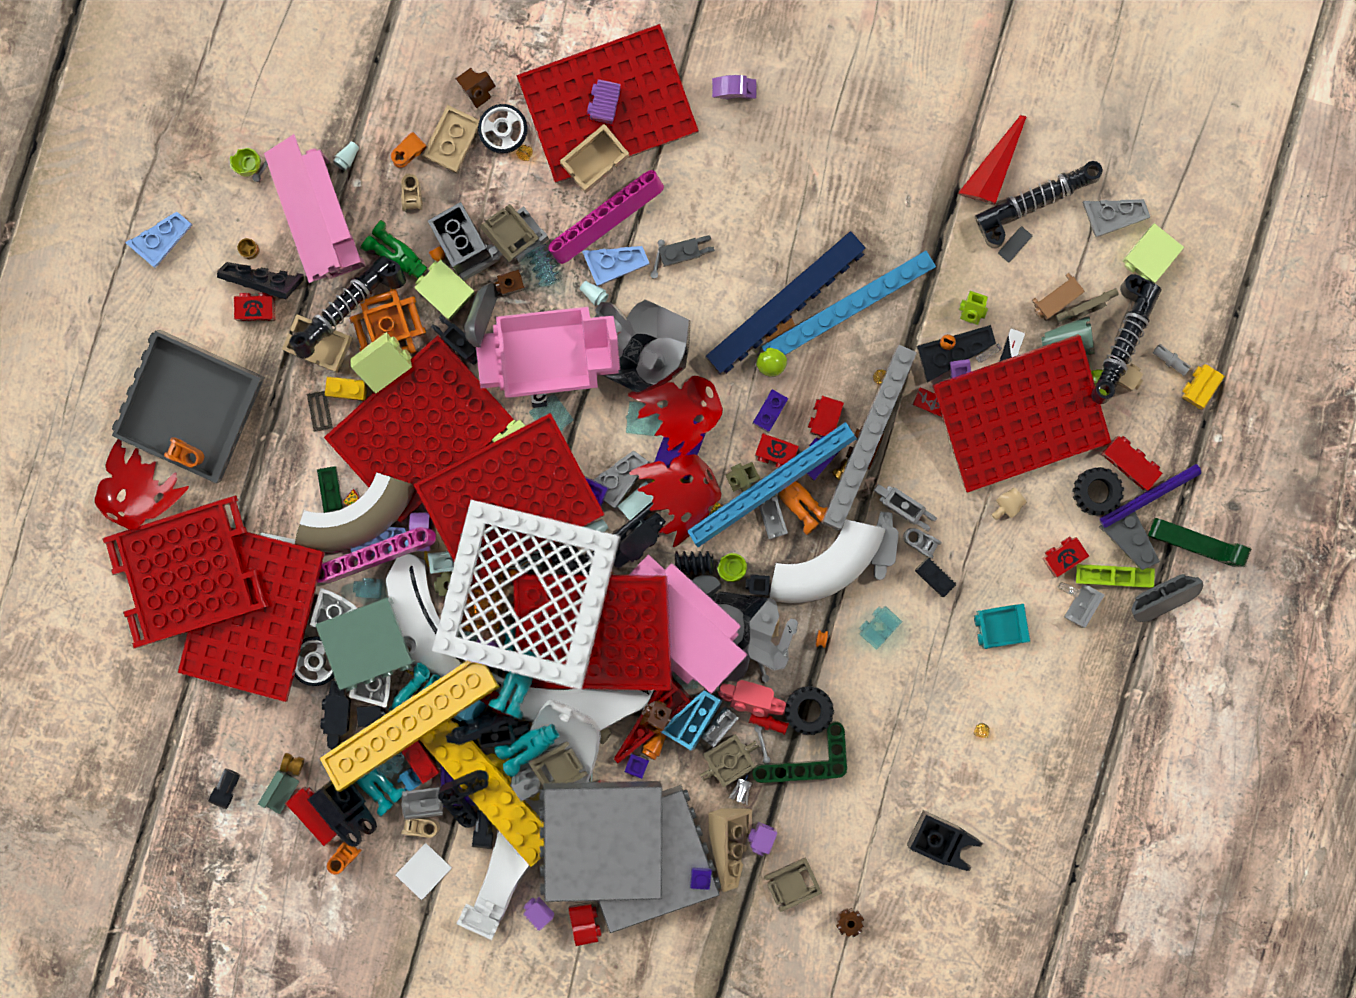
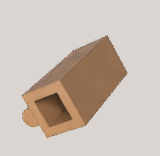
(1058, 298)

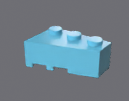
(693, 720)

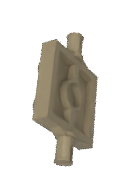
(1093, 304)
(729, 760)

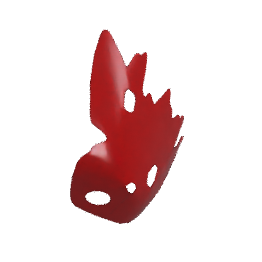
(681, 411)
(139, 488)
(679, 496)

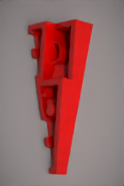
(990, 175)
(675, 700)

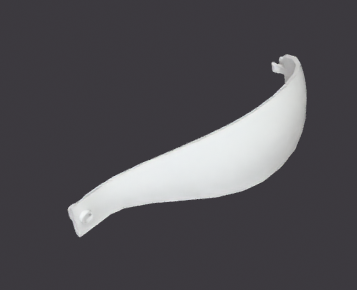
(506, 864)

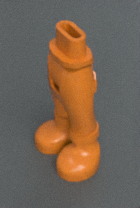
(792, 495)

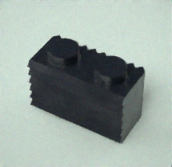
(935, 577)

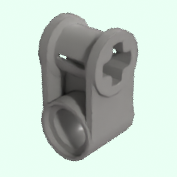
(923, 542)

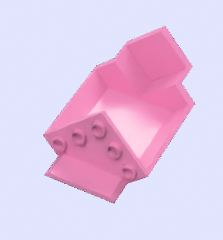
(312, 211)
(548, 352)
(698, 629)

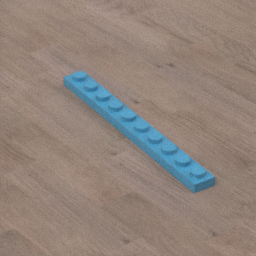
(852, 304)
(772, 484)

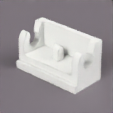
(478, 923)

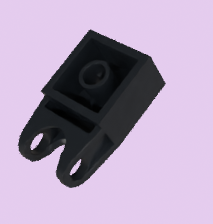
(343, 812)
(946, 846)

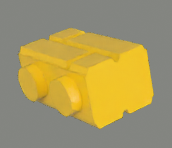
(1202, 386)
(345, 388)

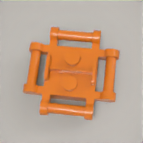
(388, 319)

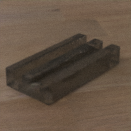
(312, 411)

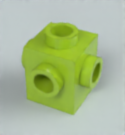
(973, 307)

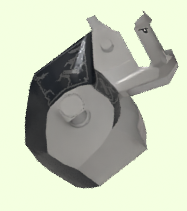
(650, 344)
(757, 622)

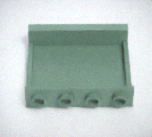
(364, 644)

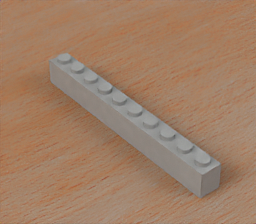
(869, 437)

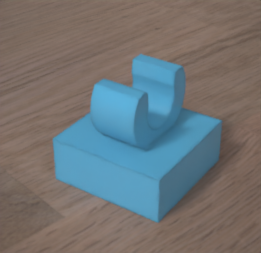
(409, 779)

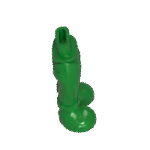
(403, 254)

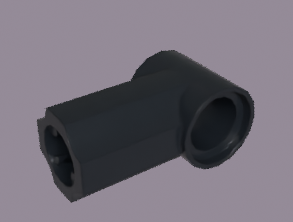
(222, 794)
(483, 832)

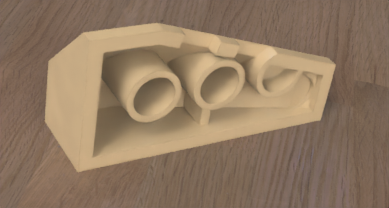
(728, 836)

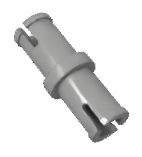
(1171, 359)

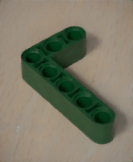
(1227, 553)
(809, 765)

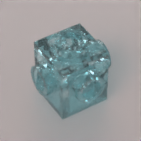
(391, 766)

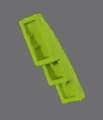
(1115, 575)

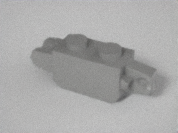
(904, 505)
(887, 551)

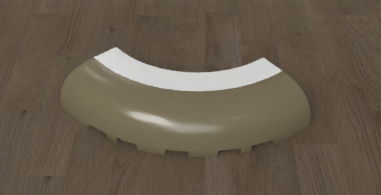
(359, 521)

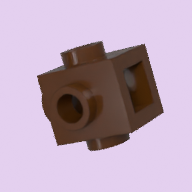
(656, 716)
(846, 916)

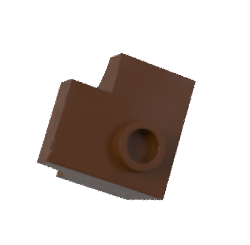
(476, 86)

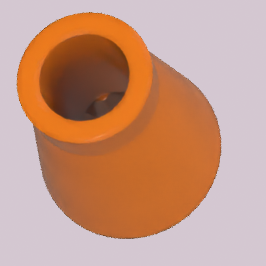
(654, 746)

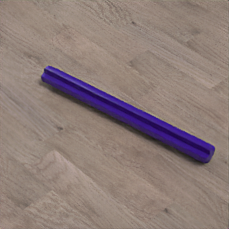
(1150, 495)

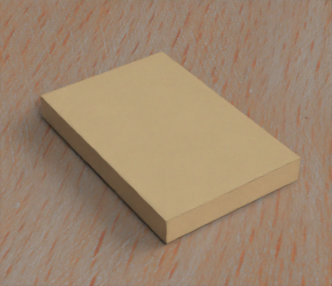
(451, 139)

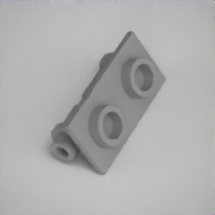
(719, 726)

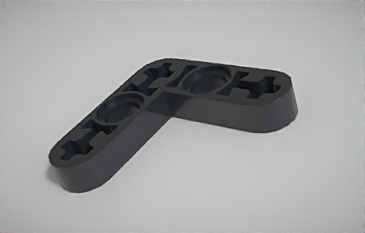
(452, 794)

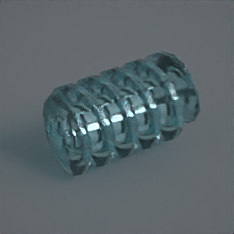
(543, 266)

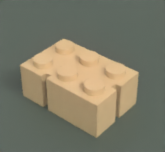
(594, 158)
(328, 352)

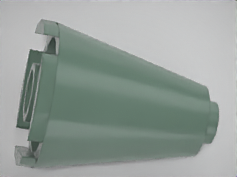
(1074, 328)

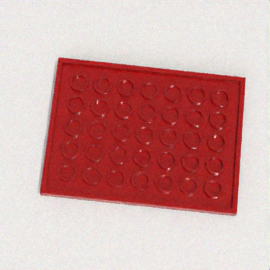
(420, 422)
(519, 472)
(630, 638)

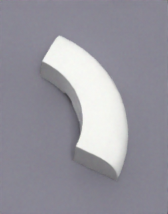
(831, 569)
(332, 605)

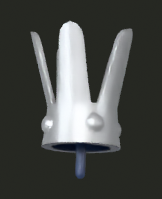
(742, 790)

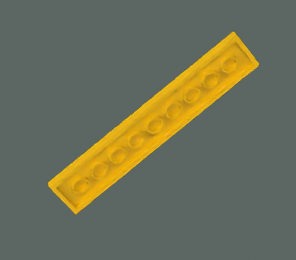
(408, 723)
(498, 800)

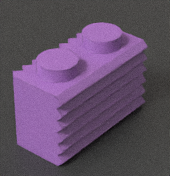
(604, 101)
(538, 913)

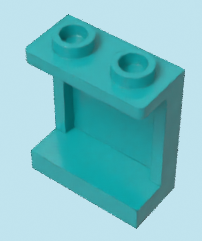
(1002, 626)

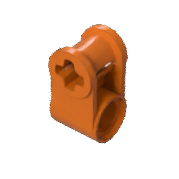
(410, 148)
(180, 452)
(344, 856)

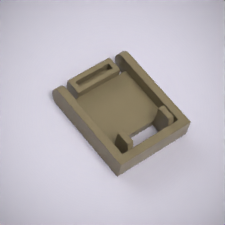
(506, 229)
(561, 764)
(789, 885)

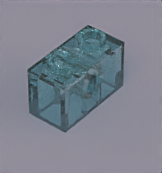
(890, 623)

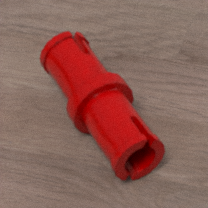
(769, 723)

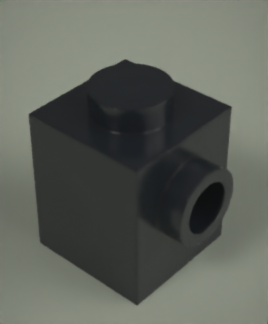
(758, 584)
(369, 714)

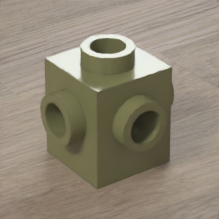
(739, 479)
(439, 584)

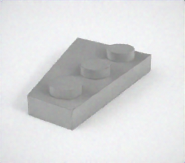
(1113, 215)
(619, 479)

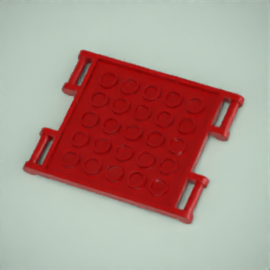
(184, 572)

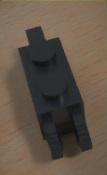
(456, 339)
(637, 539)
(336, 715)
(504, 736)

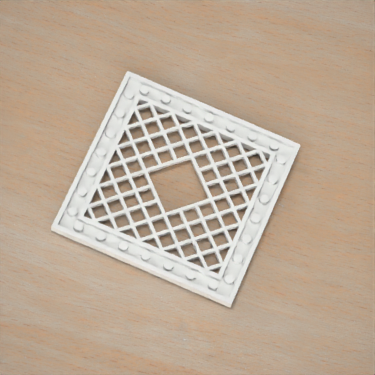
(587, 619)

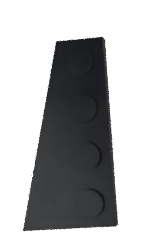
(261, 279)
(937, 361)

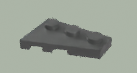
(1133, 540)

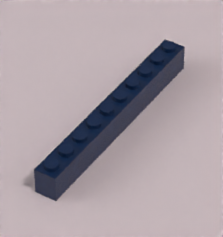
(785, 303)

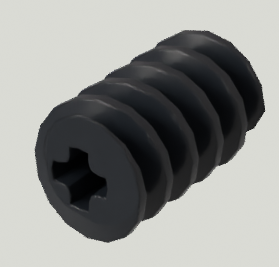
(694, 562)

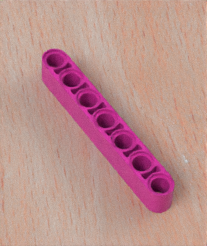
(606, 217)
(381, 554)

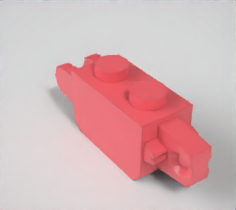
(752, 698)

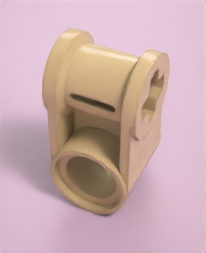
(411, 194)
(417, 827)

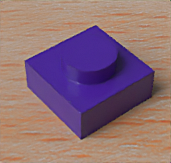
(636, 766)
(700, 878)

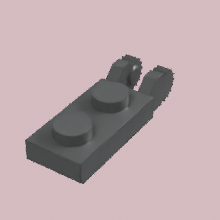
(684, 251)

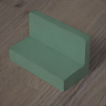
(278, 792)

